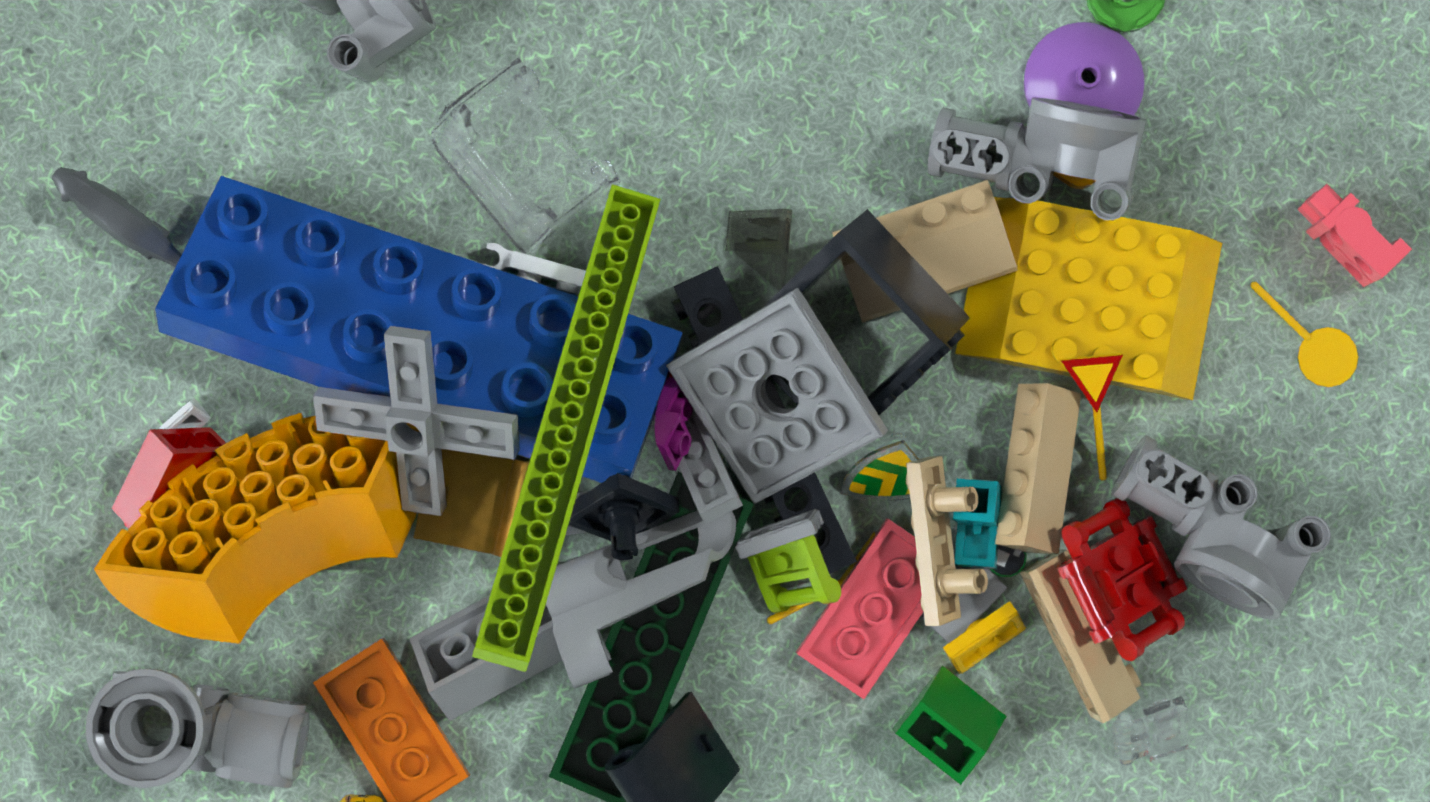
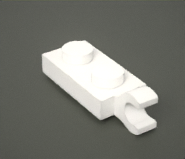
(534, 269)

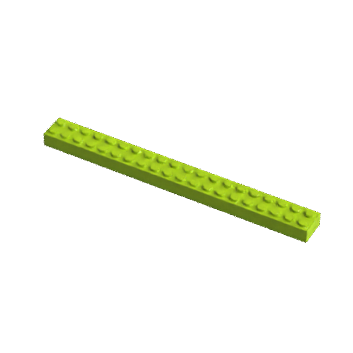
(566, 432)

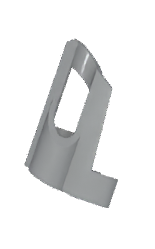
(594, 591)

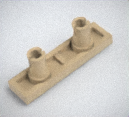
(935, 555)

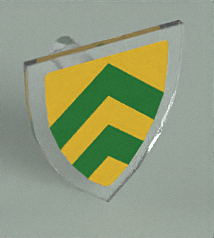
(881, 472)

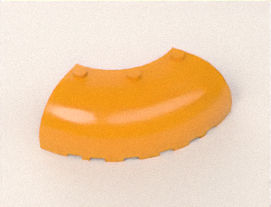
(255, 526)

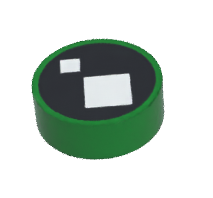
(1009, 562)

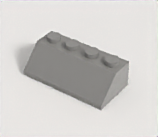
(464, 682)

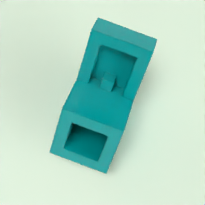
(978, 528)

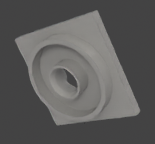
(758, 439)

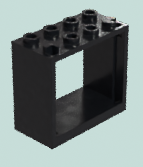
(907, 287)

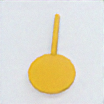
(1325, 355)

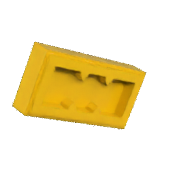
(984, 637)

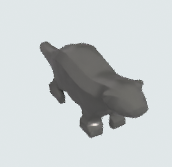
(115, 215)

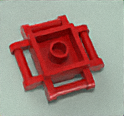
(1122, 578)

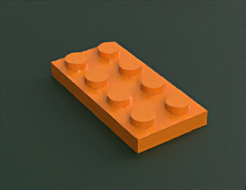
(391, 726)

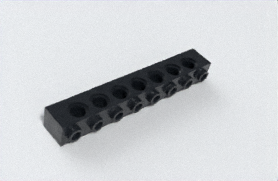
(712, 290)

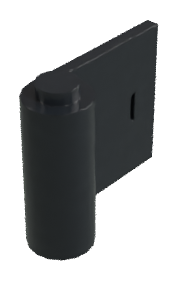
(676, 761)

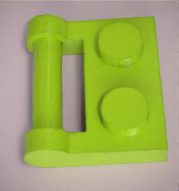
(790, 563)

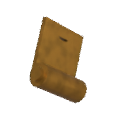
(478, 502)

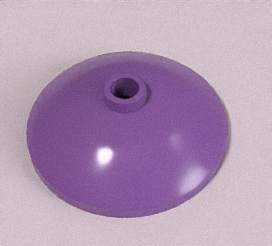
(1085, 46)

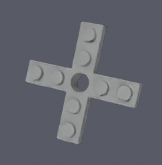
(415, 402)

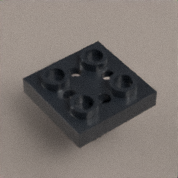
(620, 511)

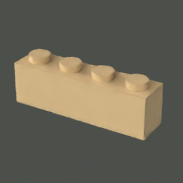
(1038, 468)

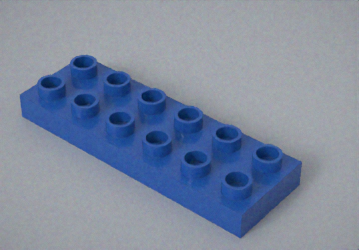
(321, 291)

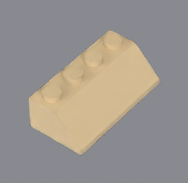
(951, 236)
(1096, 669)

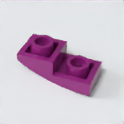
(670, 428)

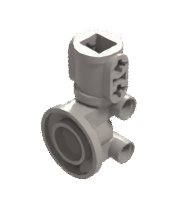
(380, 32)
(1057, 138)
(1223, 551)
(211, 731)

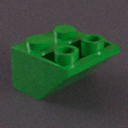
(950, 724)

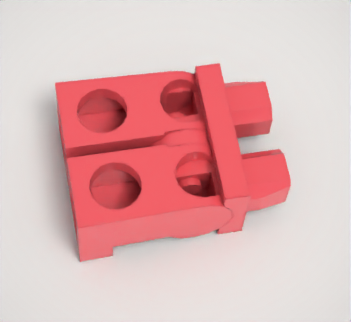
(1350, 236)

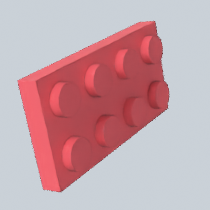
(872, 617)

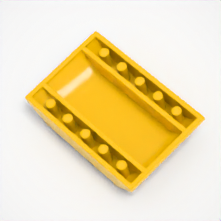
(1096, 292)

